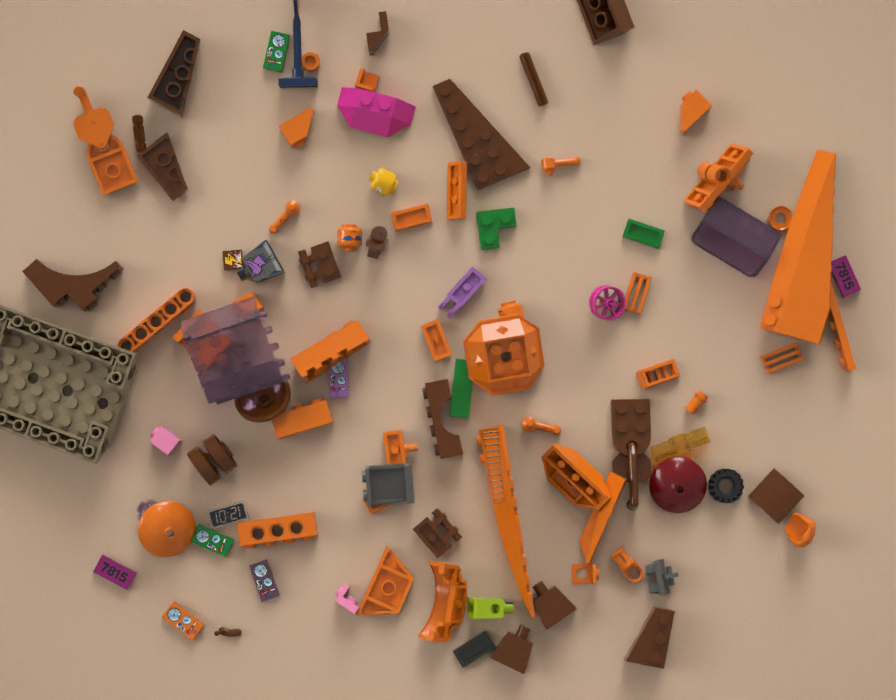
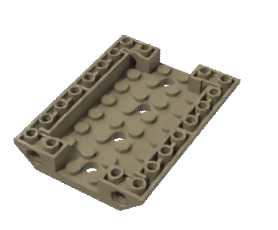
(61, 360)

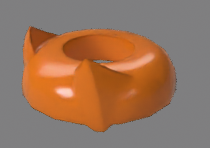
(787, 214)

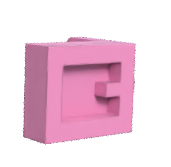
(349, 602)

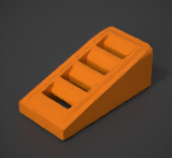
(642, 379)

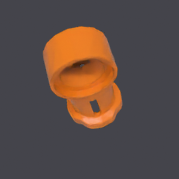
(627, 565)

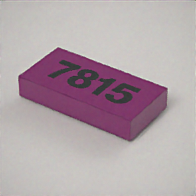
(844, 276)
(114, 572)

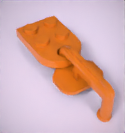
(111, 165)

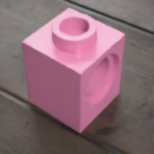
(164, 440)

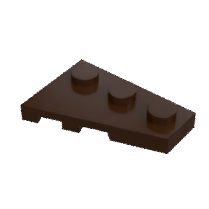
(164, 166)

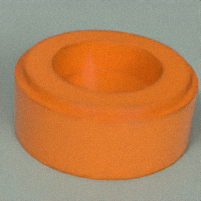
(310, 62)

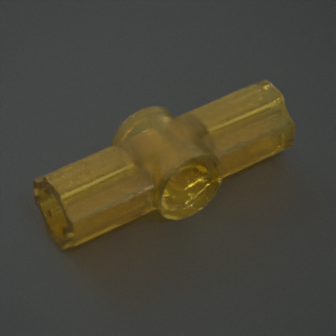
(680, 444)

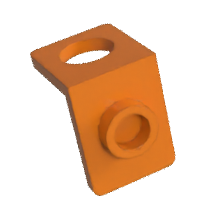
(592, 573)

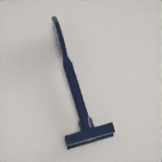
(297, 79)

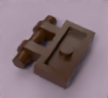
(325, 262)
(433, 537)

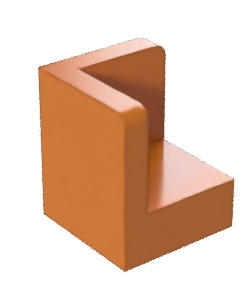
(366, 80)

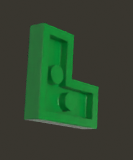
(490, 222)

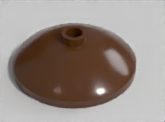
(253, 407)

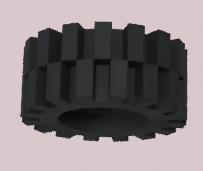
(714, 485)

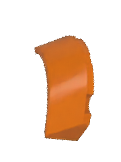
(448, 602)

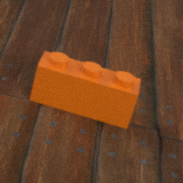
(302, 418)

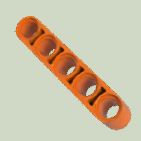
(166, 319)

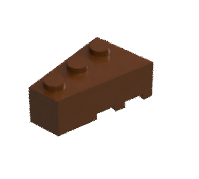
(653, 639)

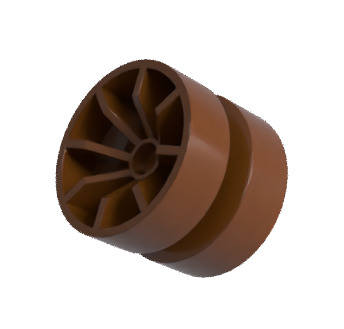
(217, 456)

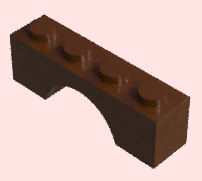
(447, 443)

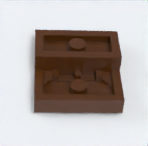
(776, 496)

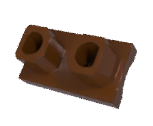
(377, 241)

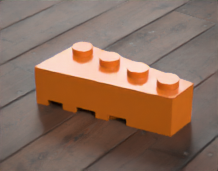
(334, 348)

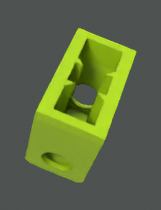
(481, 607)

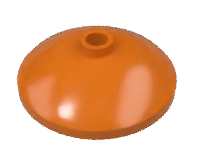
(158, 521)

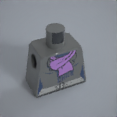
(261, 264)

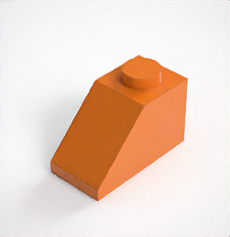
(692, 109)
(298, 128)

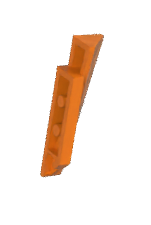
(600, 518)

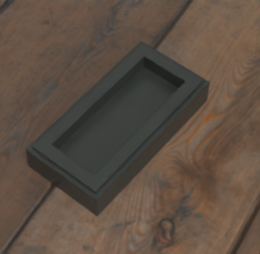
(474, 649)

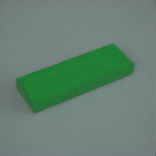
(461, 391)

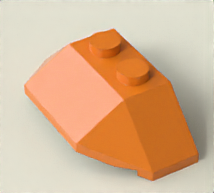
(575, 477)

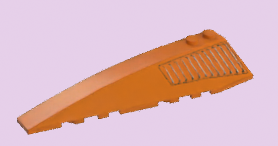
(504, 503)

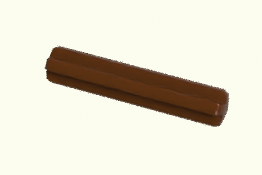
(533, 79)

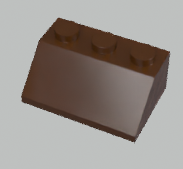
(605, 18)

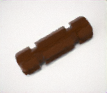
(139, 134)

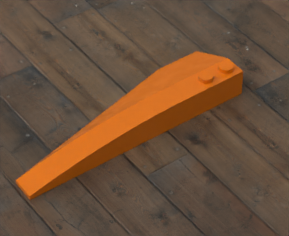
(801, 284)

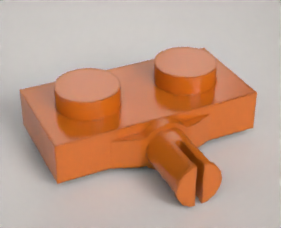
(396, 448)

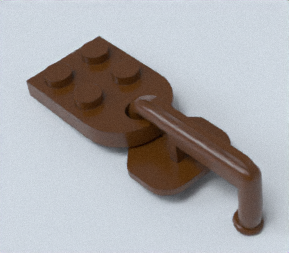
(631, 424)

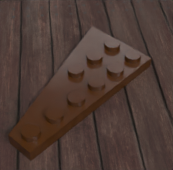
(481, 145)

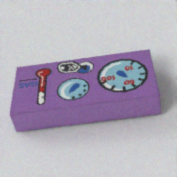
(339, 379)

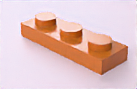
(456, 190)

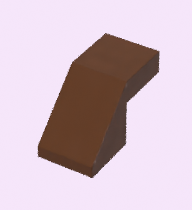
(375, 39)

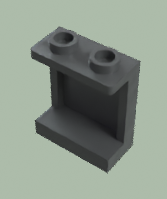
(388, 483)

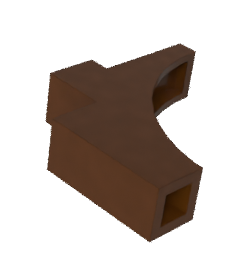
(80, 288)

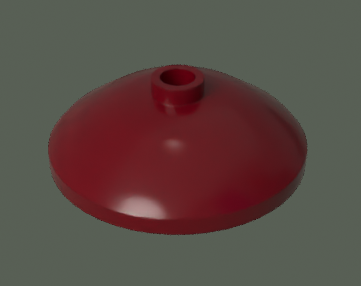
(675, 473)

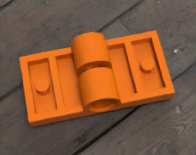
(717, 176)

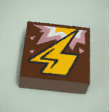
(233, 260)

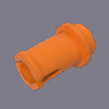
(696, 402)

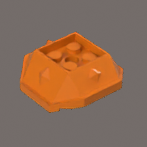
(492, 338)

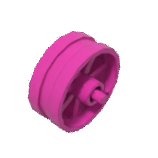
(607, 302)

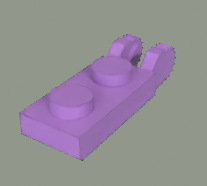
(463, 290)

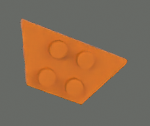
(387, 587)

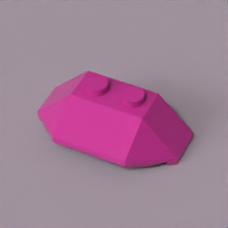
(374, 111)

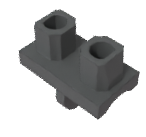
(661, 586)

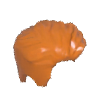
(800, 530)

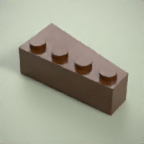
(175, 78)

